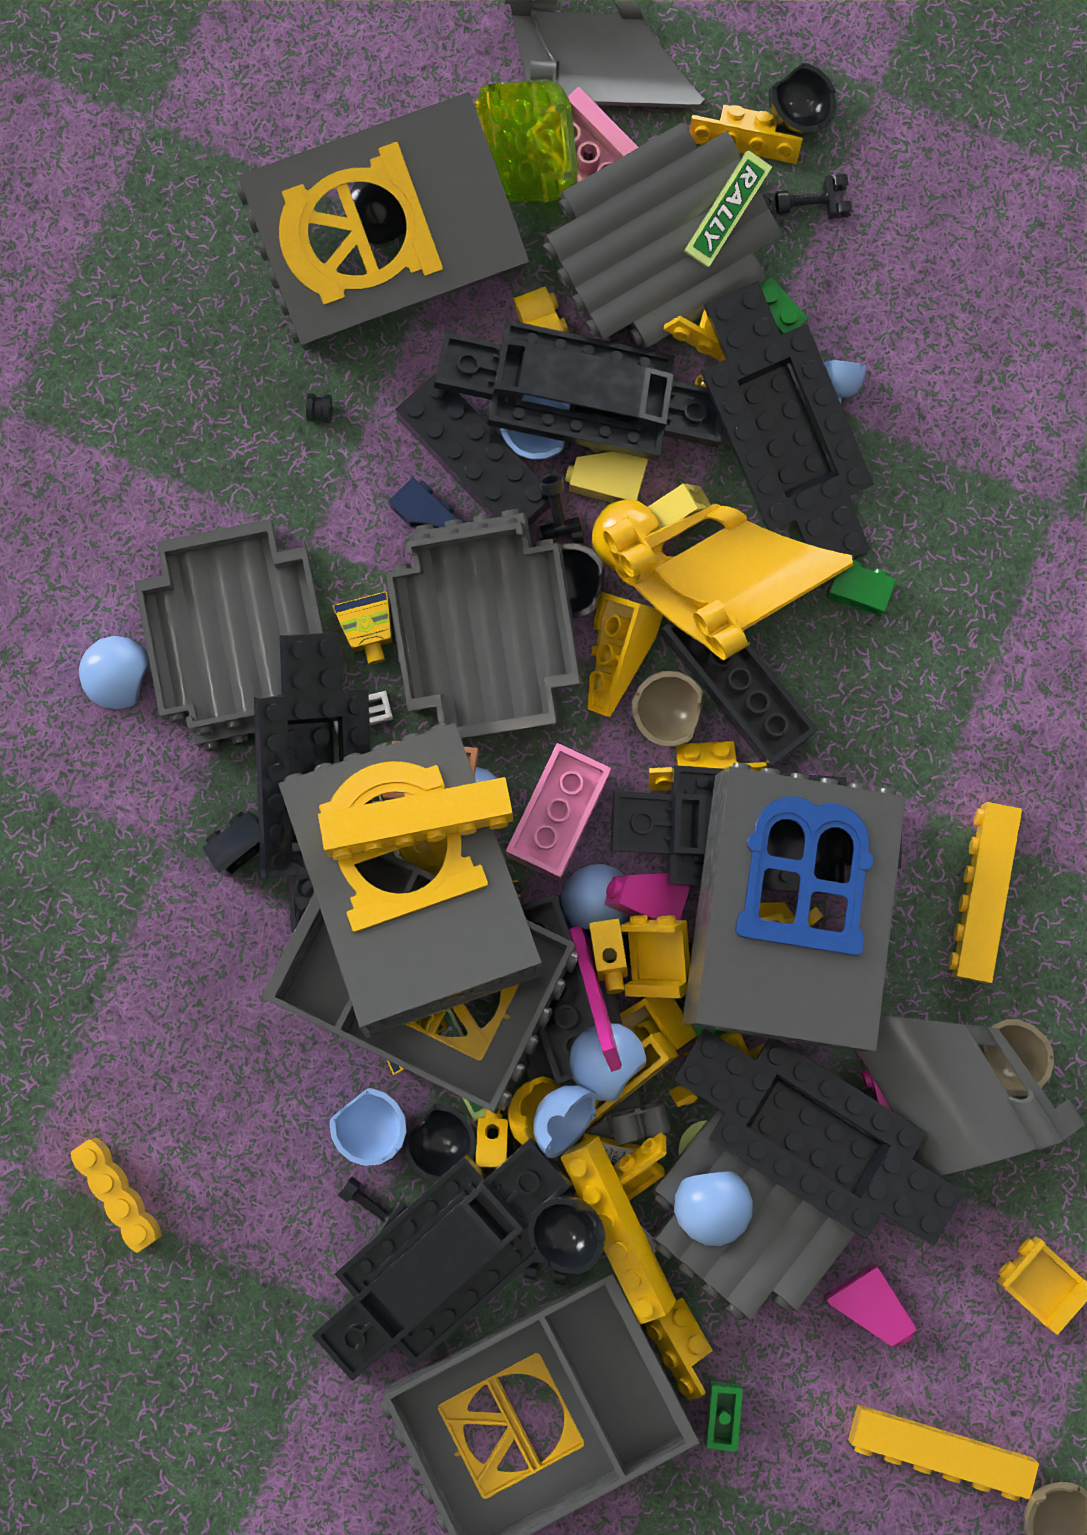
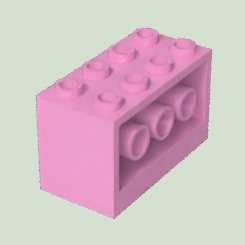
(596, 136)
(558, 812)

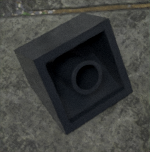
(234, 845)

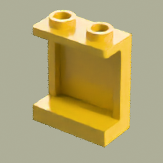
(657, 957)
(1044, 1284)

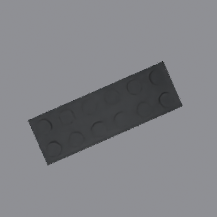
(472, 452)
(746, 695)
(572, 1010)

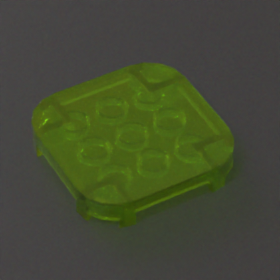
(529, 137)

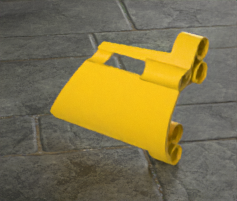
(723, 580)

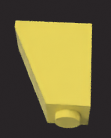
(607, 476)
(679, 504)

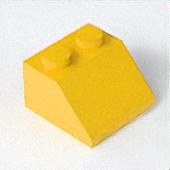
(655, 1016)

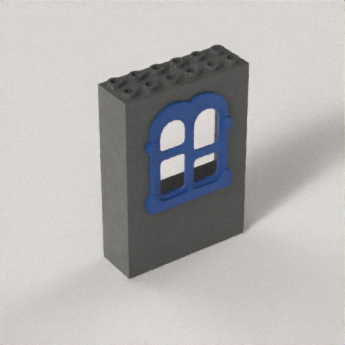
(784, 976)

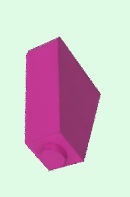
(646, 896)
(874, 1306)

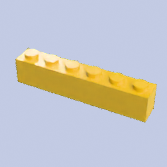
(415, 818)
(985, 893)
(625, 1239)
(943, 1452)

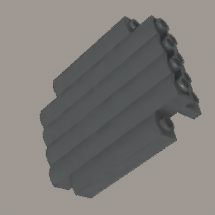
(632, 231)
(484, 624)
(218, 626)
(779, 1253)

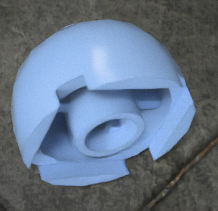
(845, 377)

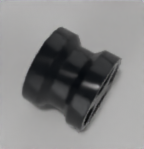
(319, 408)

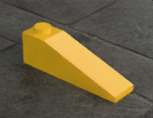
(623, 641)

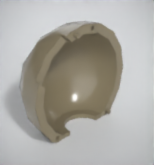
(668, 708)
(1032, 1049)
(1057, 1510)

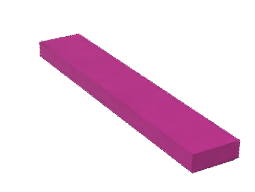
(596, 999)

